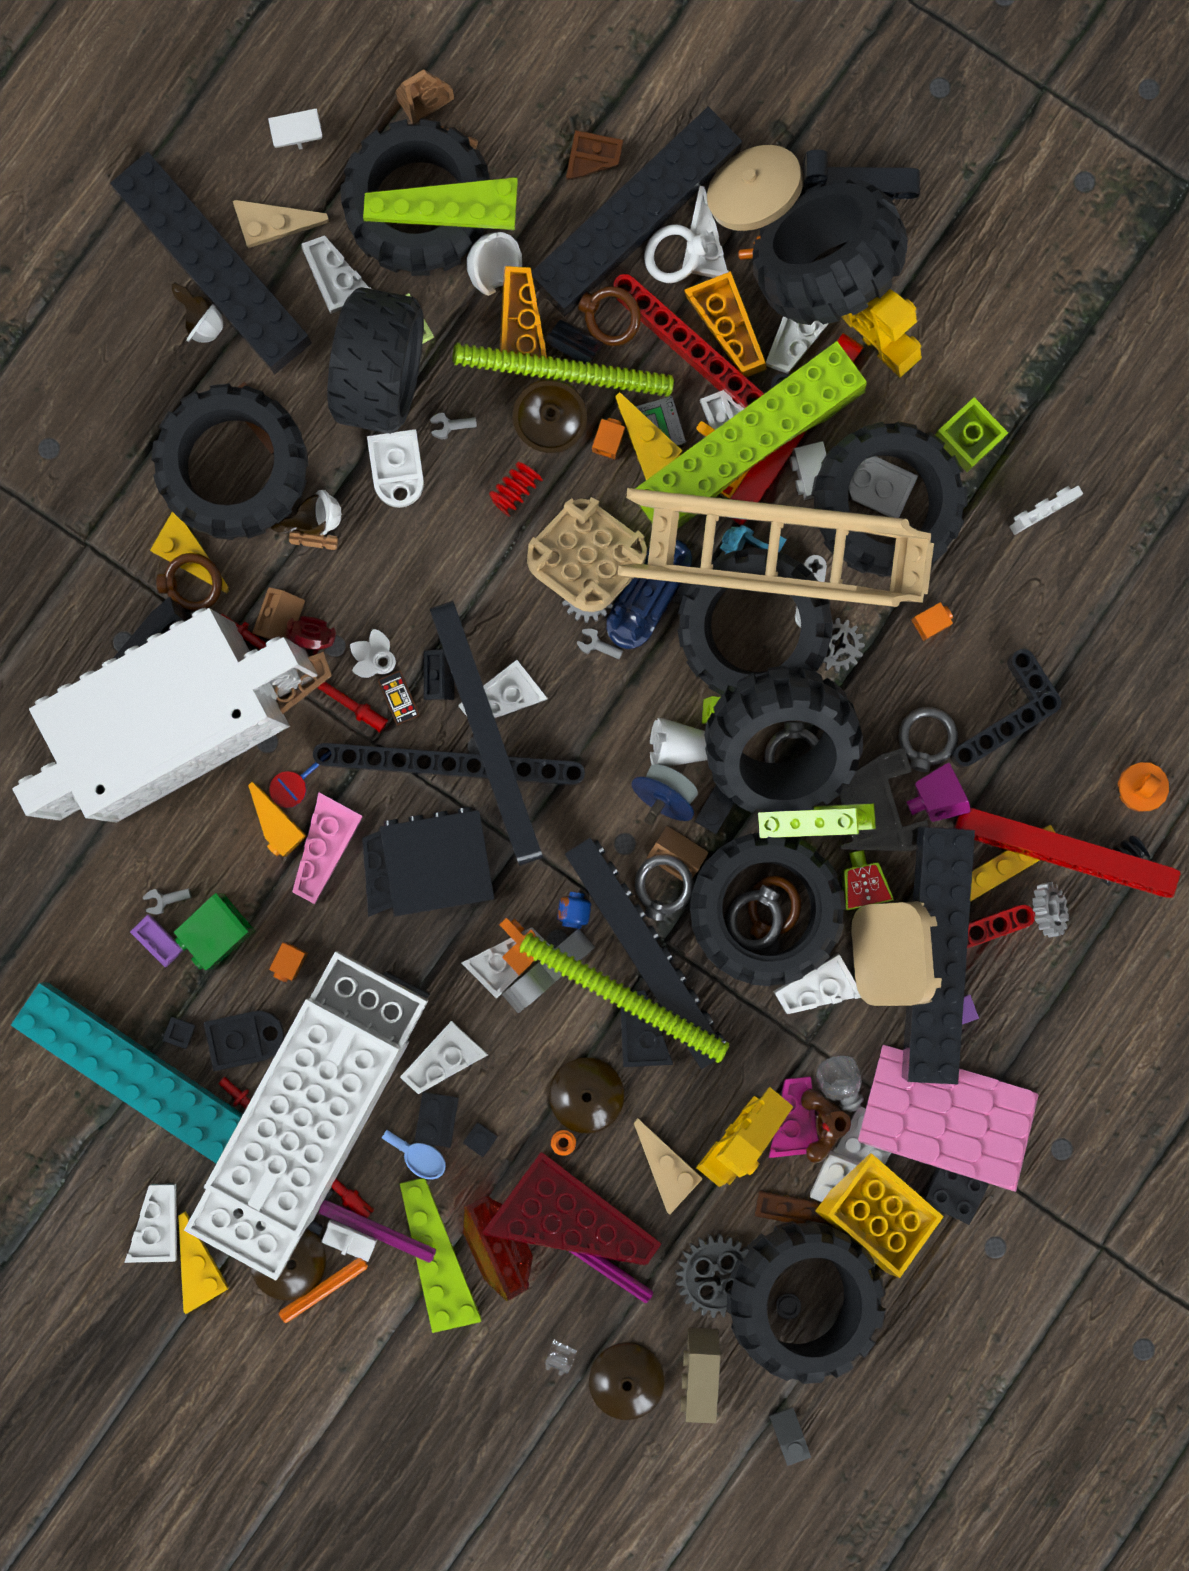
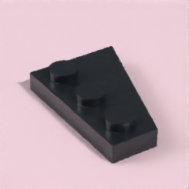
(641, 1042)

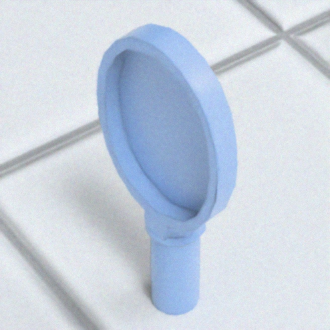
(420, 1157)

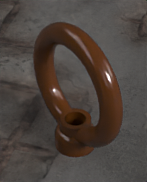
(589, 305)
(167, 582)
(761, 927)

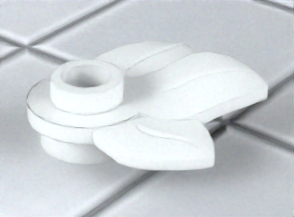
(370, 653)

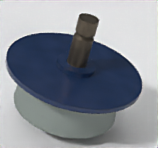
(666, 793)

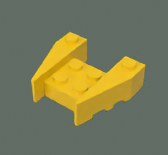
(885, 327)
(745, 1139)

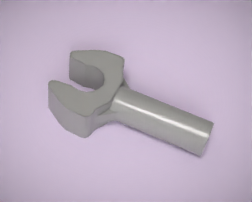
(450, 425)
(598, 645)
(165, 899)

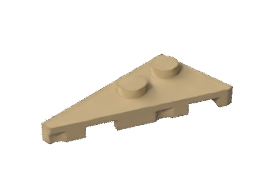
(267, 222)
(672, 1174)

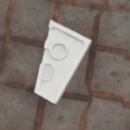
(331, 272)

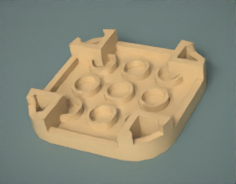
(582, 555)
(894, 954)

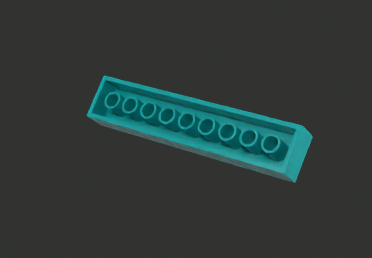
(128, 1070)

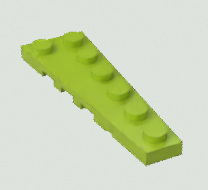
(460, 205)
(442, 1280)

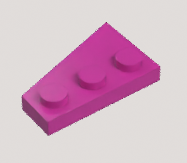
(800, 1124)

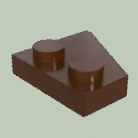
(592, 154)

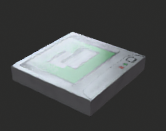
(665, 417)

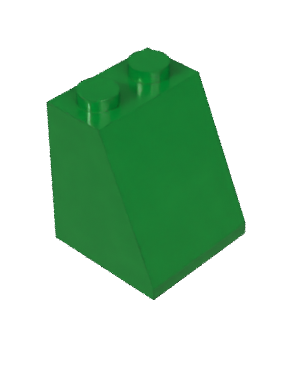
(213, 931)

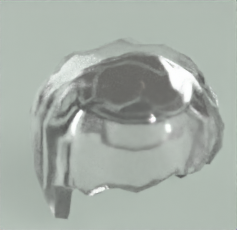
(838, 1077)

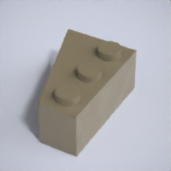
(701, 1376)

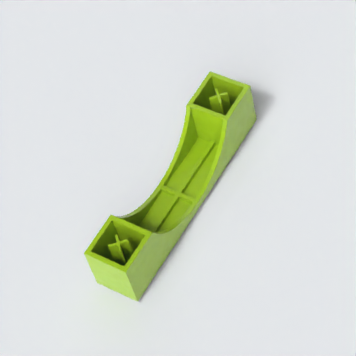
(765, 425)

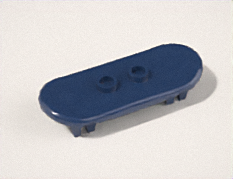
(643, 604)

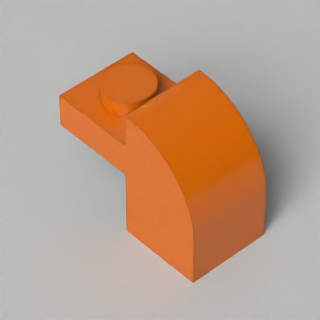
(517, 960)

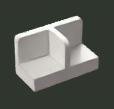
(295, 128)
(349, 1240)

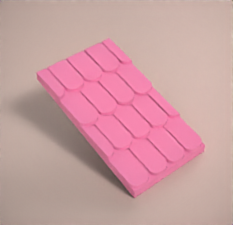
(962, 1128)

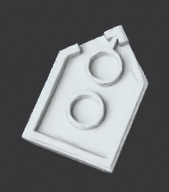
(881, 486)

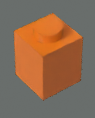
(608, 438)
(933, 621)
(288, 962)

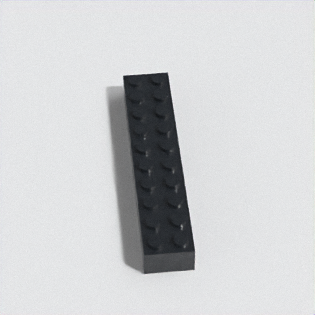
(636, 211)
(211, 263)
(944, 887)
(639, 939)

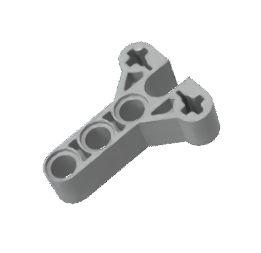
(540, 977)

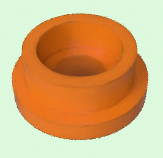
(563, 1150)

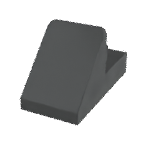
(790, 1436)

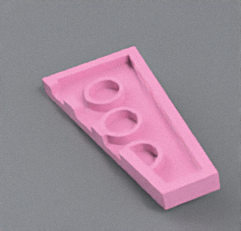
(327, 839)

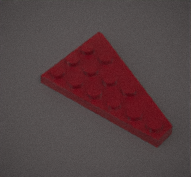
(564, 1214)

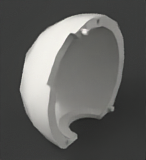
(488, 259)

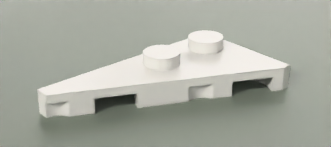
(703, 223)

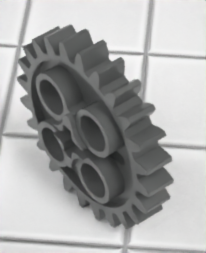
(712, 1252)

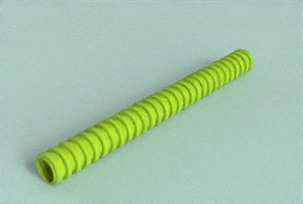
(563, 369)
(624, 997)

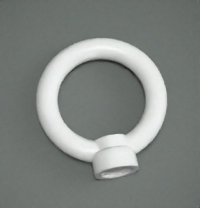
(696, 246)

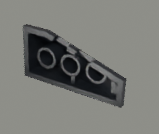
(157, 622)

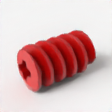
(514, 487)

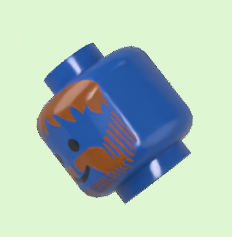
(574, 910)

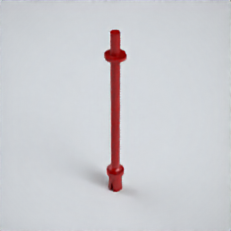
(362, 711)
(349, 1197)

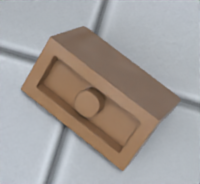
(276, 612)
(678, 846)

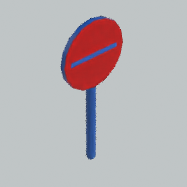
(289, 788)

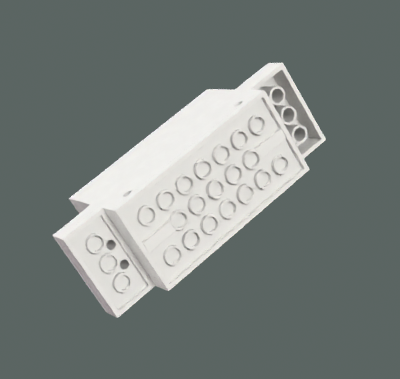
(159, 718)
(306, 1115)

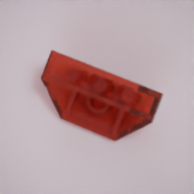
(501, 1261)

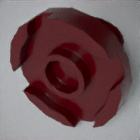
(310, 633)

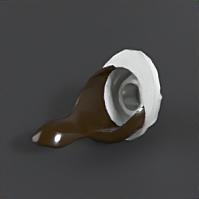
(202, 318)
(314, 516)

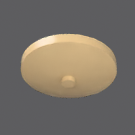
(755, 187)

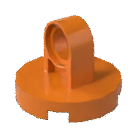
(1143, 787)

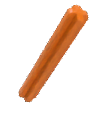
(323, 1289)

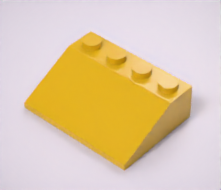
(880, 1214)

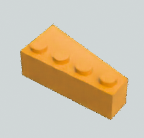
(520, 314)
(725, 316)

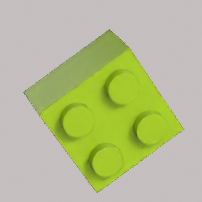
(971, 434)

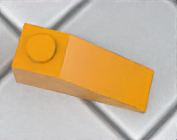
(276, 825)

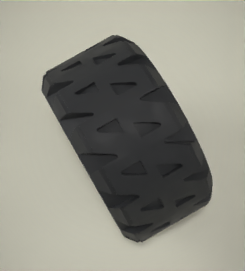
(375, 360)

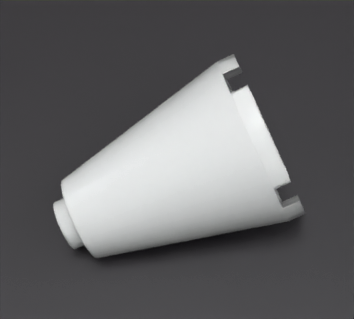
(676, 743)

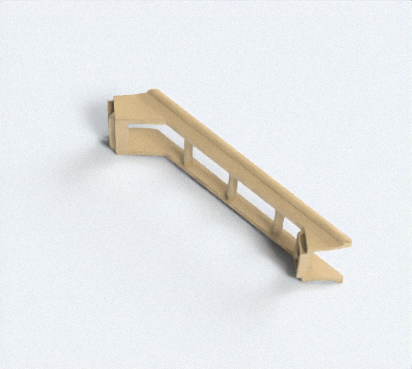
(910, 562)

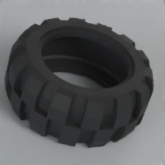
(825, 917)

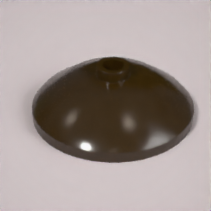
(546, 431)
(592, 1077)
(303, 1277)
(626, 1363)

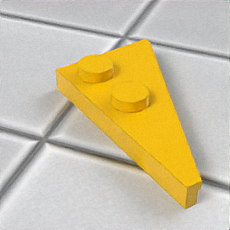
(651, 445)
(177, 540)
(199, 1272)

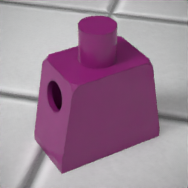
(939, 795)

